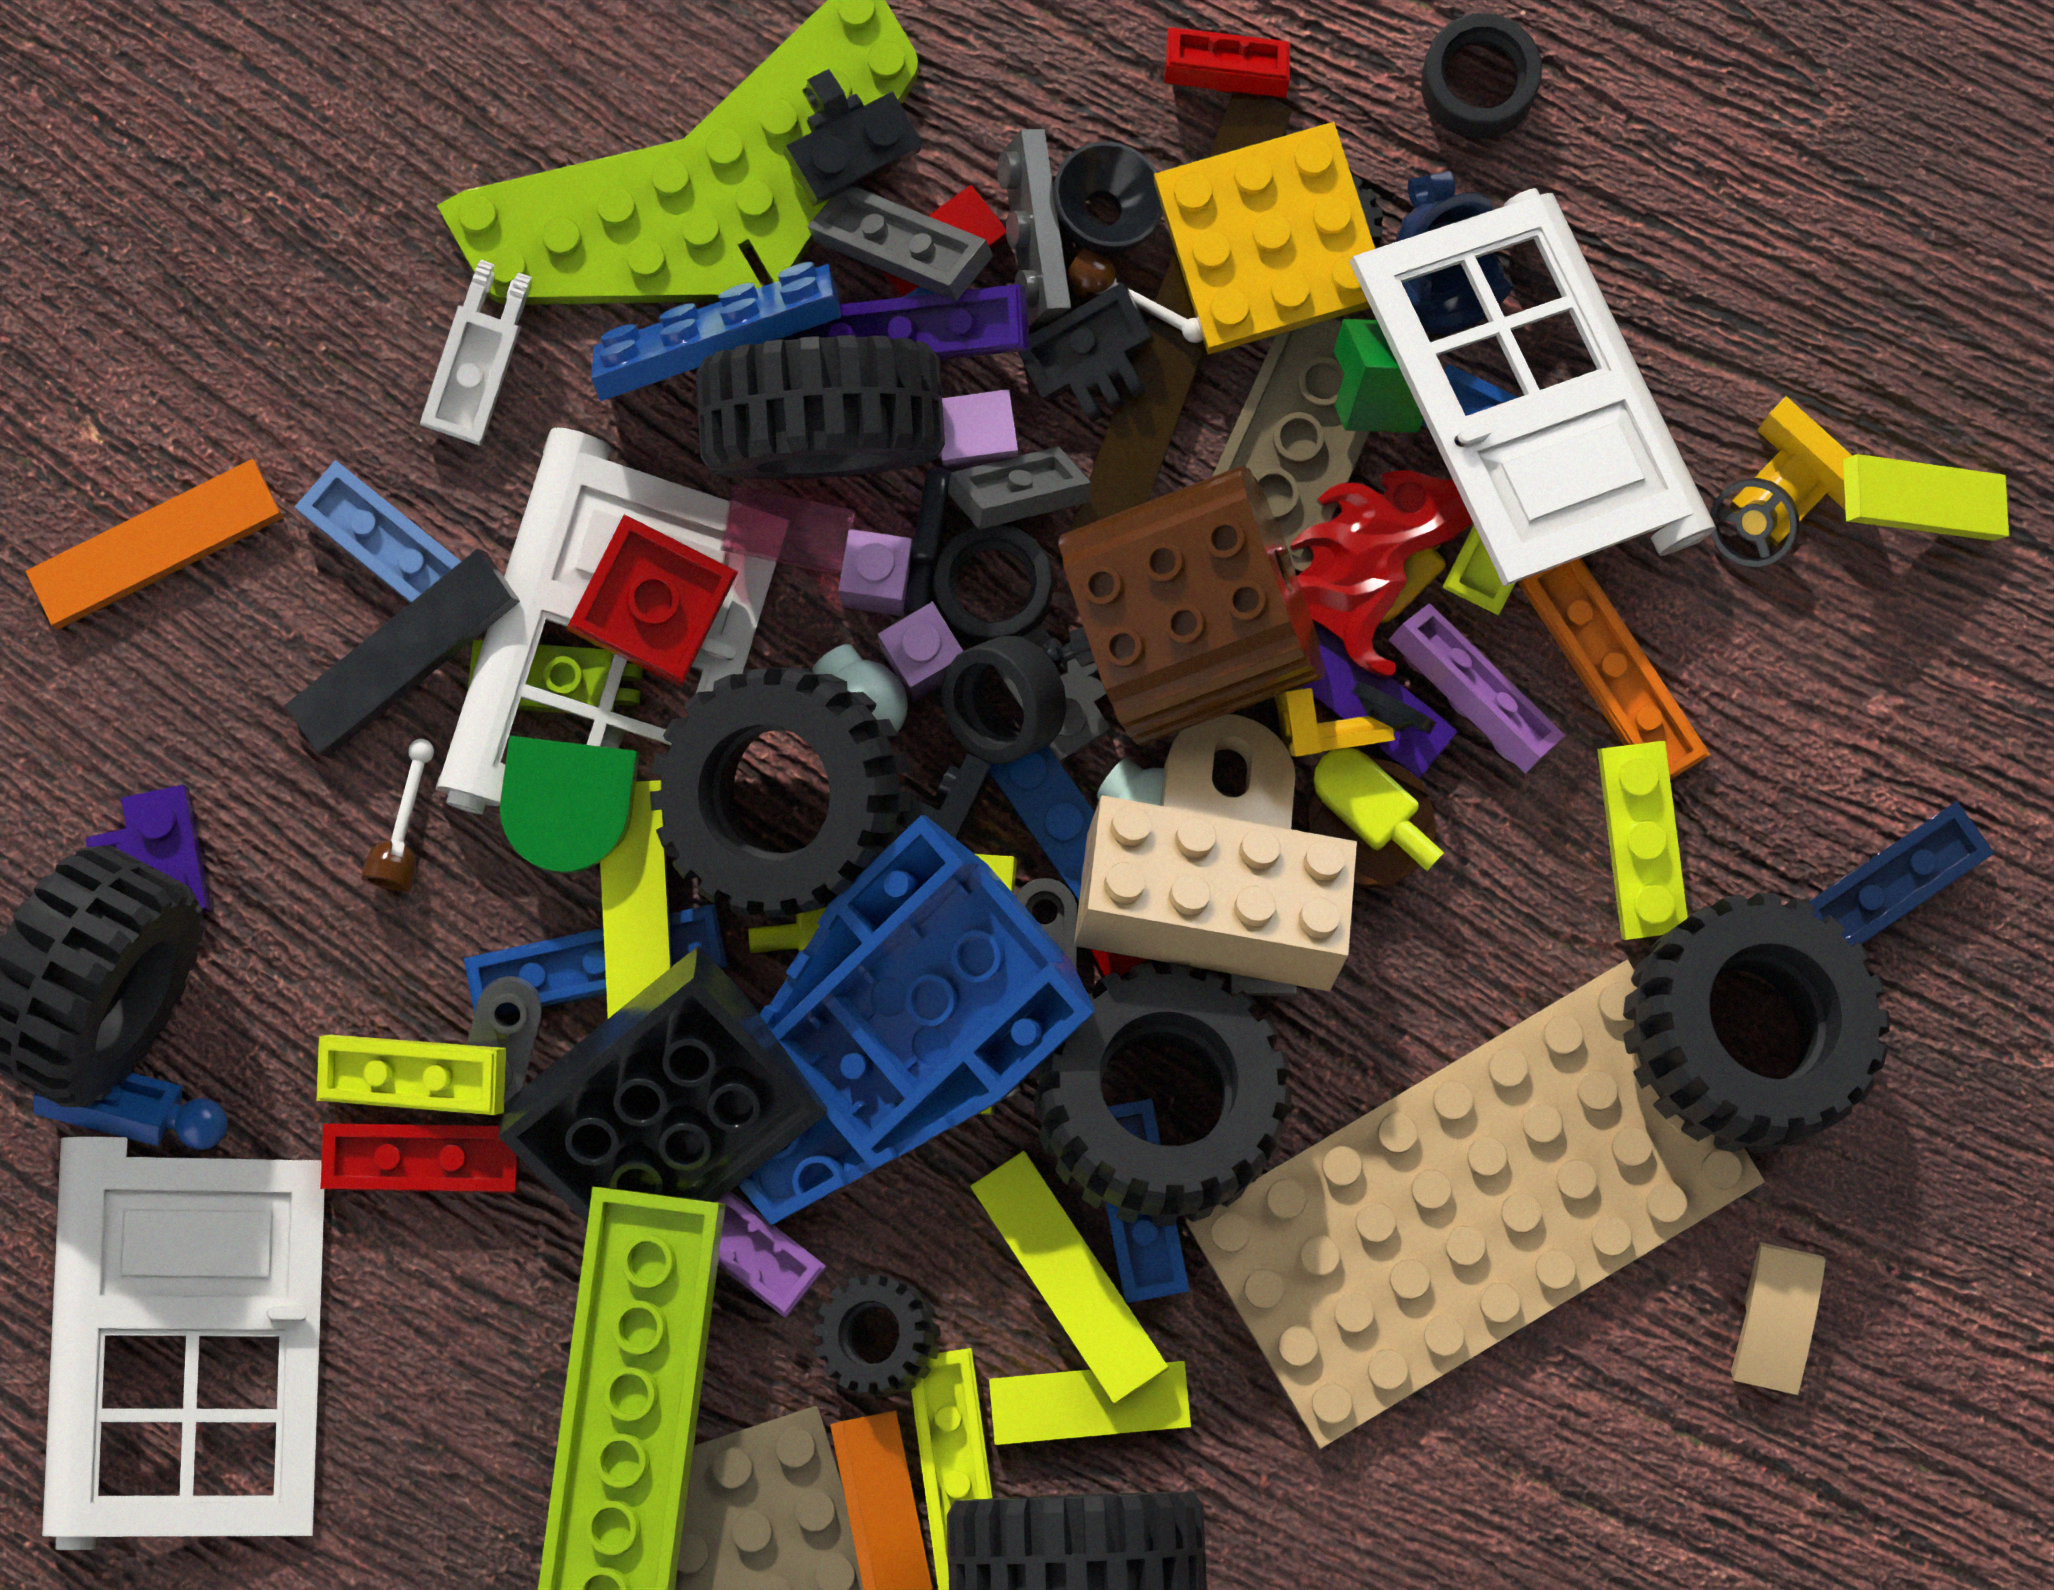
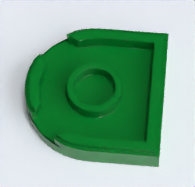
(566, 801)

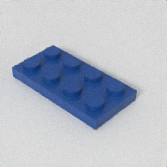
(688, 335)

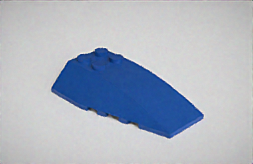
(912, 1013)

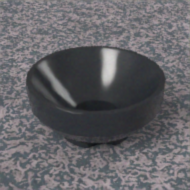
(1114, 174)

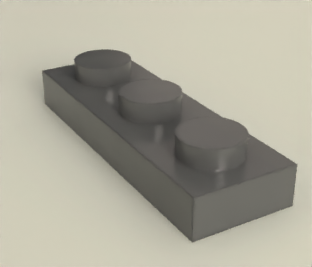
(1034, 226)
(901, 242)

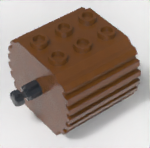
(1188, 607)

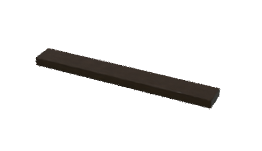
(1146, 424)

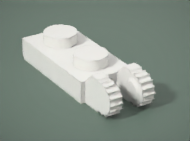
(475, 360)

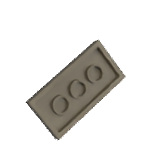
(1293, 432)

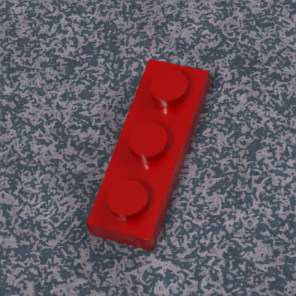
(417, 1159)

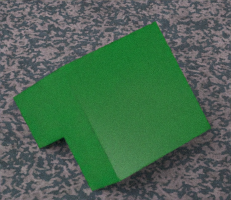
(1373, 387)

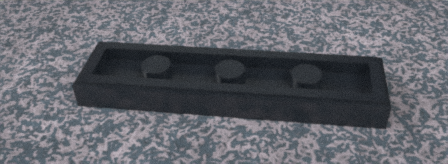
(402, 653)

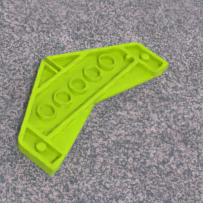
(681, 212)

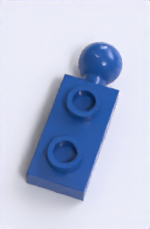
(143, 1112)

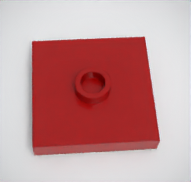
(652, 600)

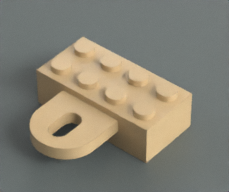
(1219, 874)

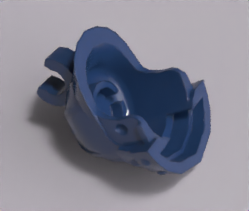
(1445, 297)

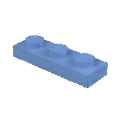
(375, 533)

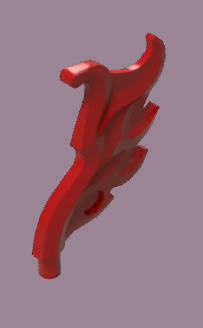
(1364, 551)

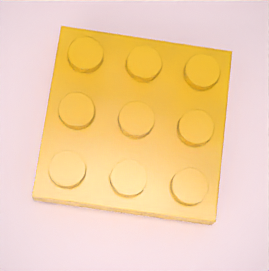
(1267, 236)

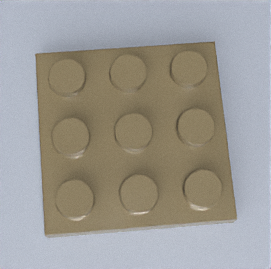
(768, 1511)

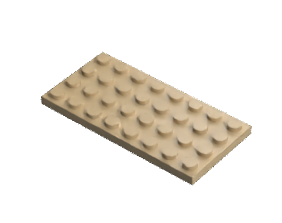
(1462, 1211)

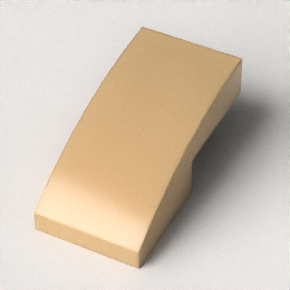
(1778, 1318)

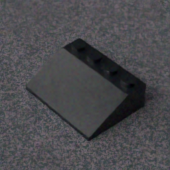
(664, 1096)

